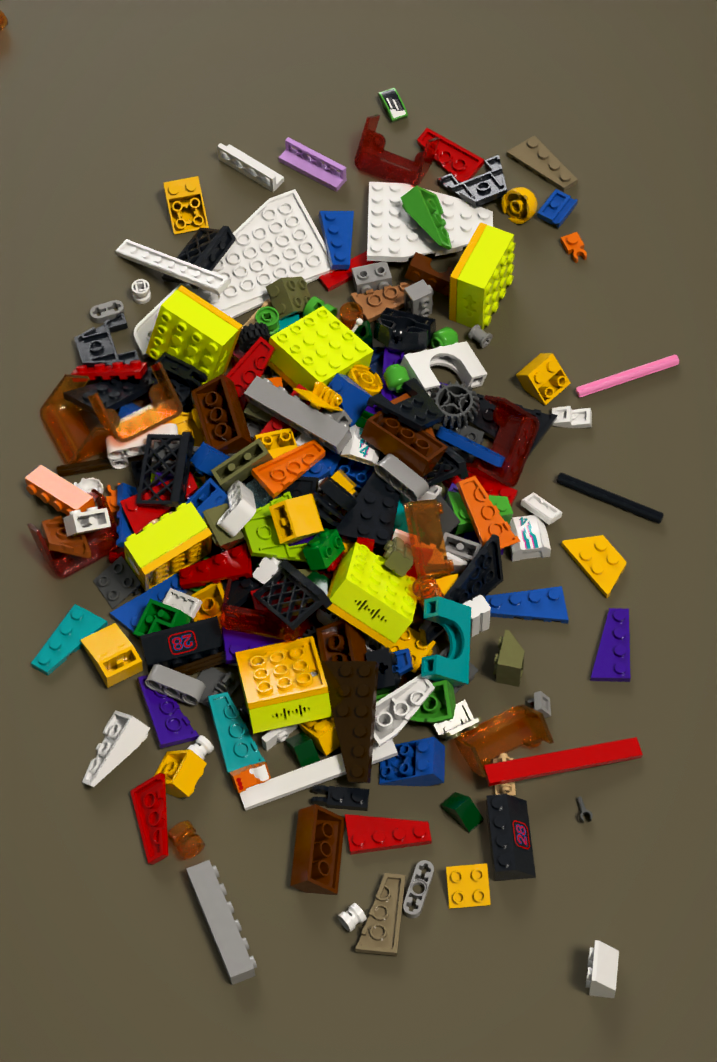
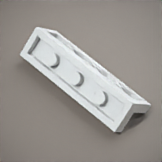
(249, 167)

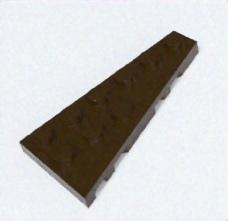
(353, 706)

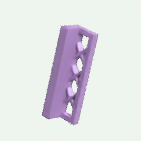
(313, 166)

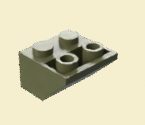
(219, 536)
(509, 660)

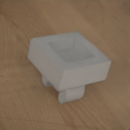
(541, 703)

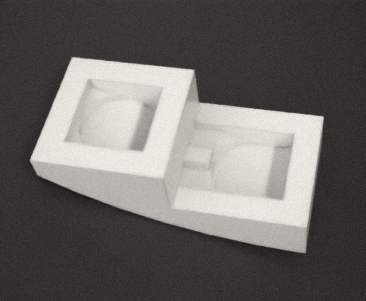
(572, 418)

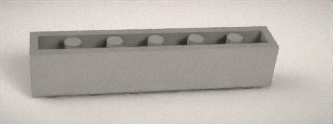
(297, 414)
(220, 922)

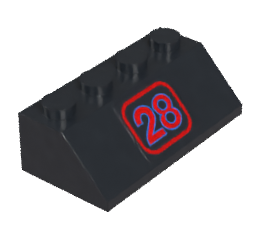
(182, 643)
(510, 837)

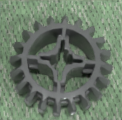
(456, 398)

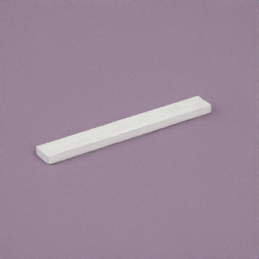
(173, 267)
(307, 777)

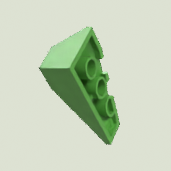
(427, 211)
(437, 707)

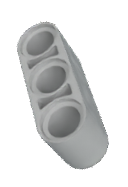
(401, 477)
(175, 684)

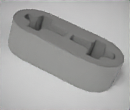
(106, 311)

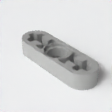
(420, 898)

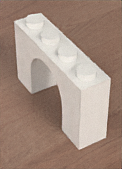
(456, 357)

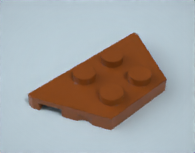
(57, 539)

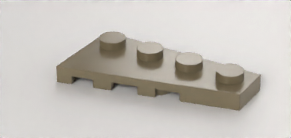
(542, 162)
(384, 920)

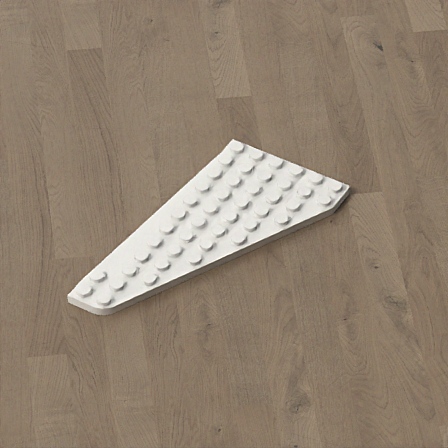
(268, 246)

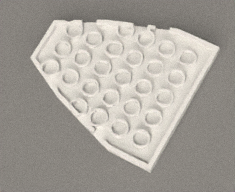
(397, 236)

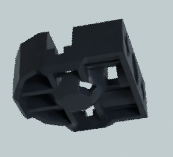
(404, 330)

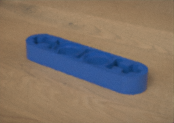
(470, 446)

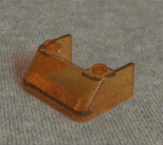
(163, 408)
(67, 425)
(427, 538)
(501, 735)

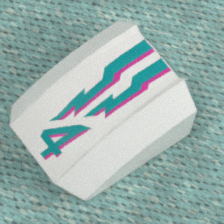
(359, 449)
(532, 536)

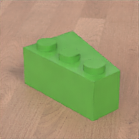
(456, 504)

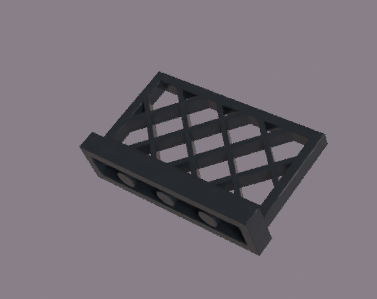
(212, 252)
(451, 461)
(181, 468)
(302, 585)

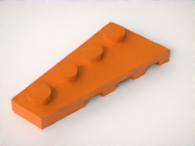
(288, 467)
(484, 514)

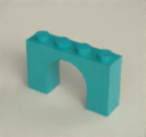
(457, 622)

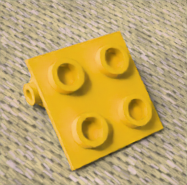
(322, 397)
(412, 640)
(468, 885)

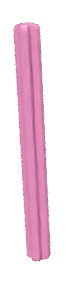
(627, 375)

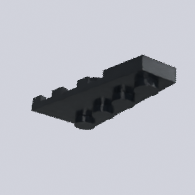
(240, 588)

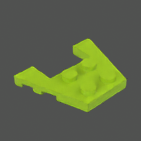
(263, 538)

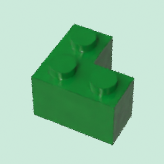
(159, 617)

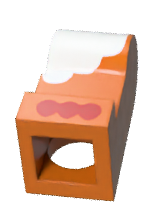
(250, 776)

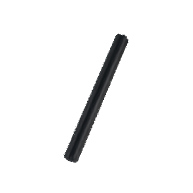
(610, 497)

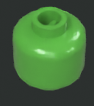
(444, 337)
(395, 377)

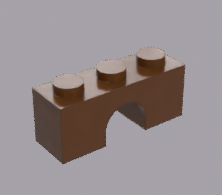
(421, 270)

